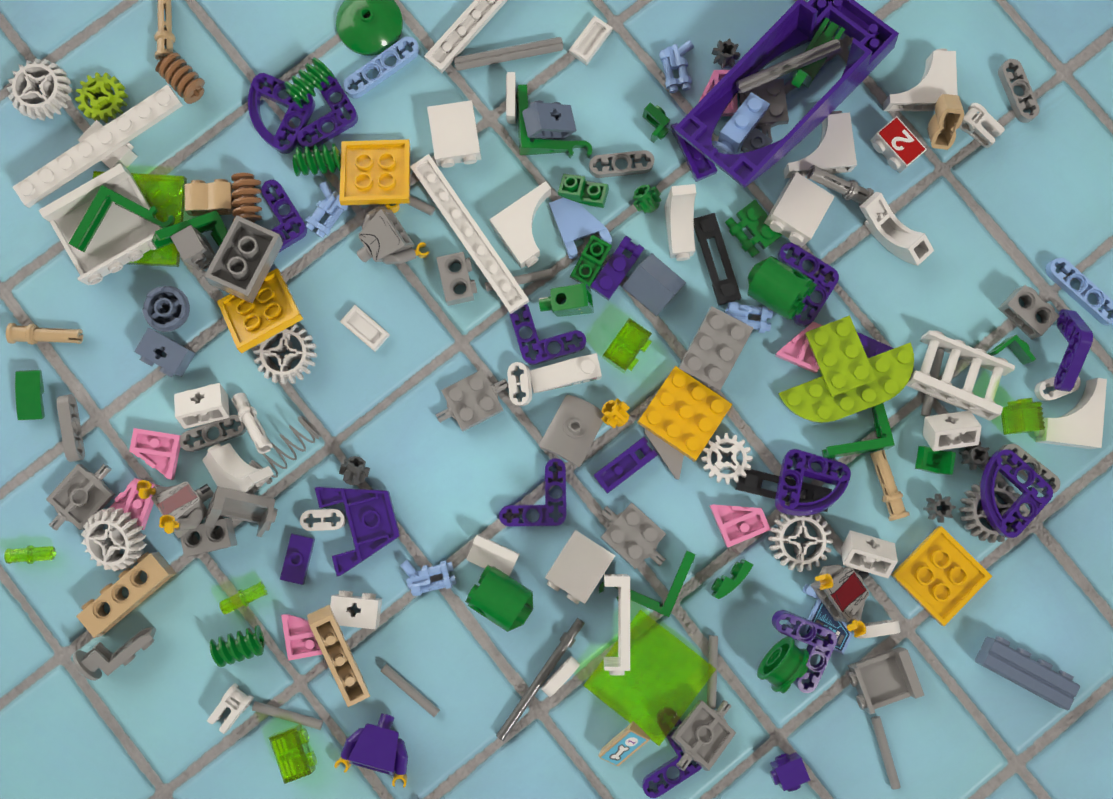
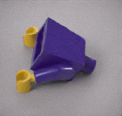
(377, 750)

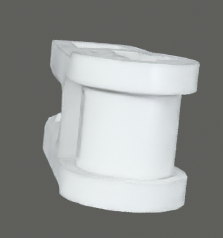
(981, 125)
(232, 699)

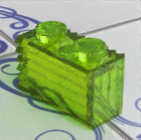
(627, 345)
(1022, 417)
(293, 753)

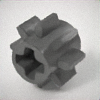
(729, 53)
(981, 457)
(354, 470)
(932, 508)

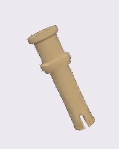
(164, 35)
(33, 334)
(892, 496)

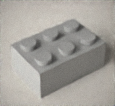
(244, 259)
(715, 347)

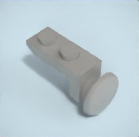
(102, 659)

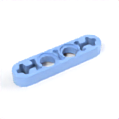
(378, 64)
(1082, 293)

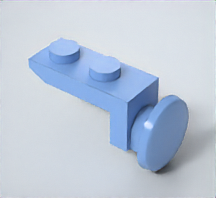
(741, 125)

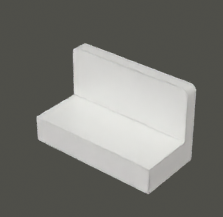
(490, 553)

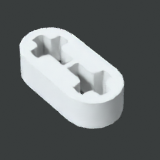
(525, 383)
(1055, 393)
(323, 525)
(881, 628)
(560, 676)

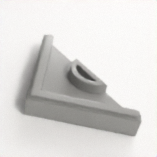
(669, 455)

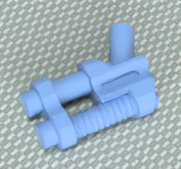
(672, 60)
(331, 206)
(741, 313)
(421, 582)

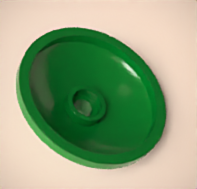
(371, 34)

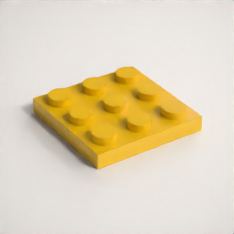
(375, 172)
(265, 317)
(684, 413)
(941, 575)

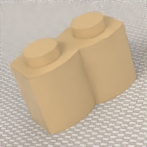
(945, 121)
(208, 197)

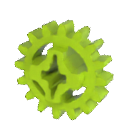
(103, 101)

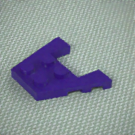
(369, 518)

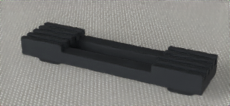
(726, 289)
(753, 482)

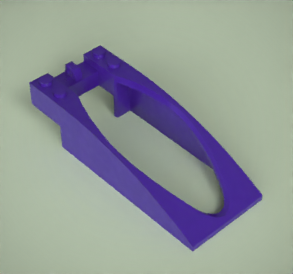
(798, 25)

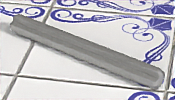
(508, 53)
(788, 66)

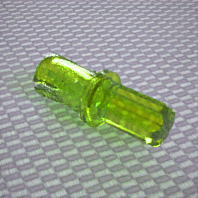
(29, 554)
(243, 598)

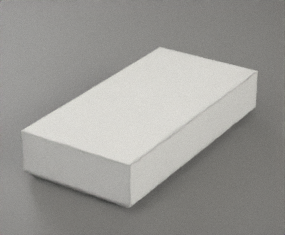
(590, 40)
(511, 97)
(365, 328)

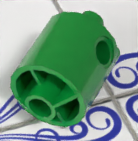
(779, 287)
(501, 599)

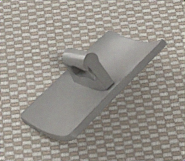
(572, 430)

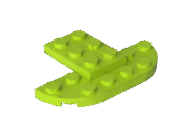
(848, 377)

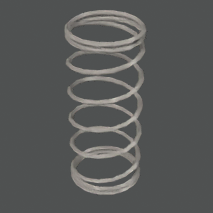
(309, 427)

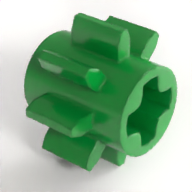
(646, 198)

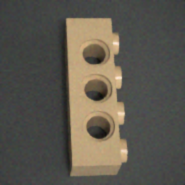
(93, 613)
(338, 655)

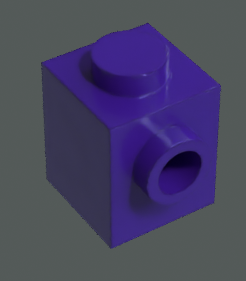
(789, 772)

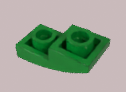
(581, 191)
(591, 261)
(29, 394)
(725, 585)

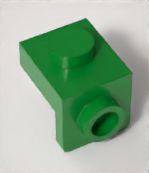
(657, 118)
(935, 461)

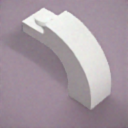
(892, 234)

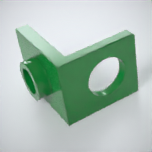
(1018, 347)

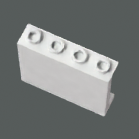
(121, 234)
(620, 664)

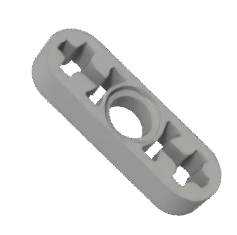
(1023, 82)
(638, 167)
(70, 428)
(199, 445)
(1038, 467)

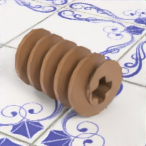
(181, 77)
(244, 196)

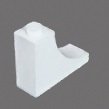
(938, 79)
(834, 151)
(680, 221)
(515, 225)
(1083, 424)
(232, 471)

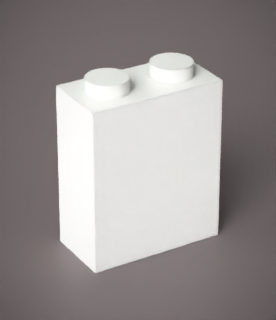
(454, 133)
(799, 209)
(579, 567)

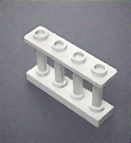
(950, 394)

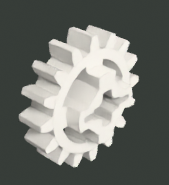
(734, 451)

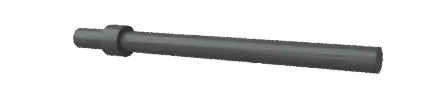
(567, 640)

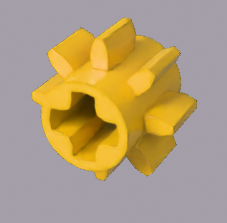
(615, 413)

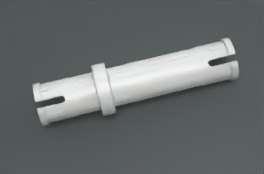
(248, 415)

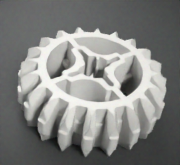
(52, 83)
(285, 344)
(121, 534)
(800, 550)

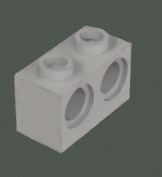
(194, 248)
(453, 279)
(1026, 317)
(208, 539)

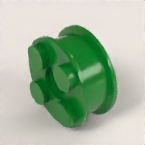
(783, 664)

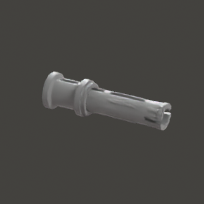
(848, 189)

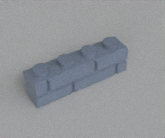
(1027, 673)

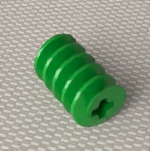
(308, 81)
(316, 160)
(237, 648)

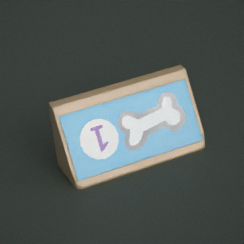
(624, 744)

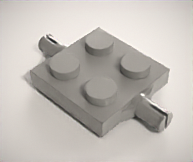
(777, 113)
(472, 400)
(80, 496)
(633, 535)
(703, 735)

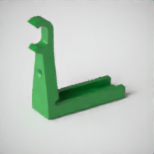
(806, 74)
(541, 146)
(98, 210)
(202, 223)
(882, 430)
(673, 593)

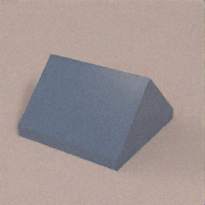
(653, 284)

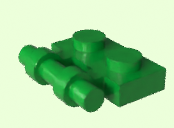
(753, 219)

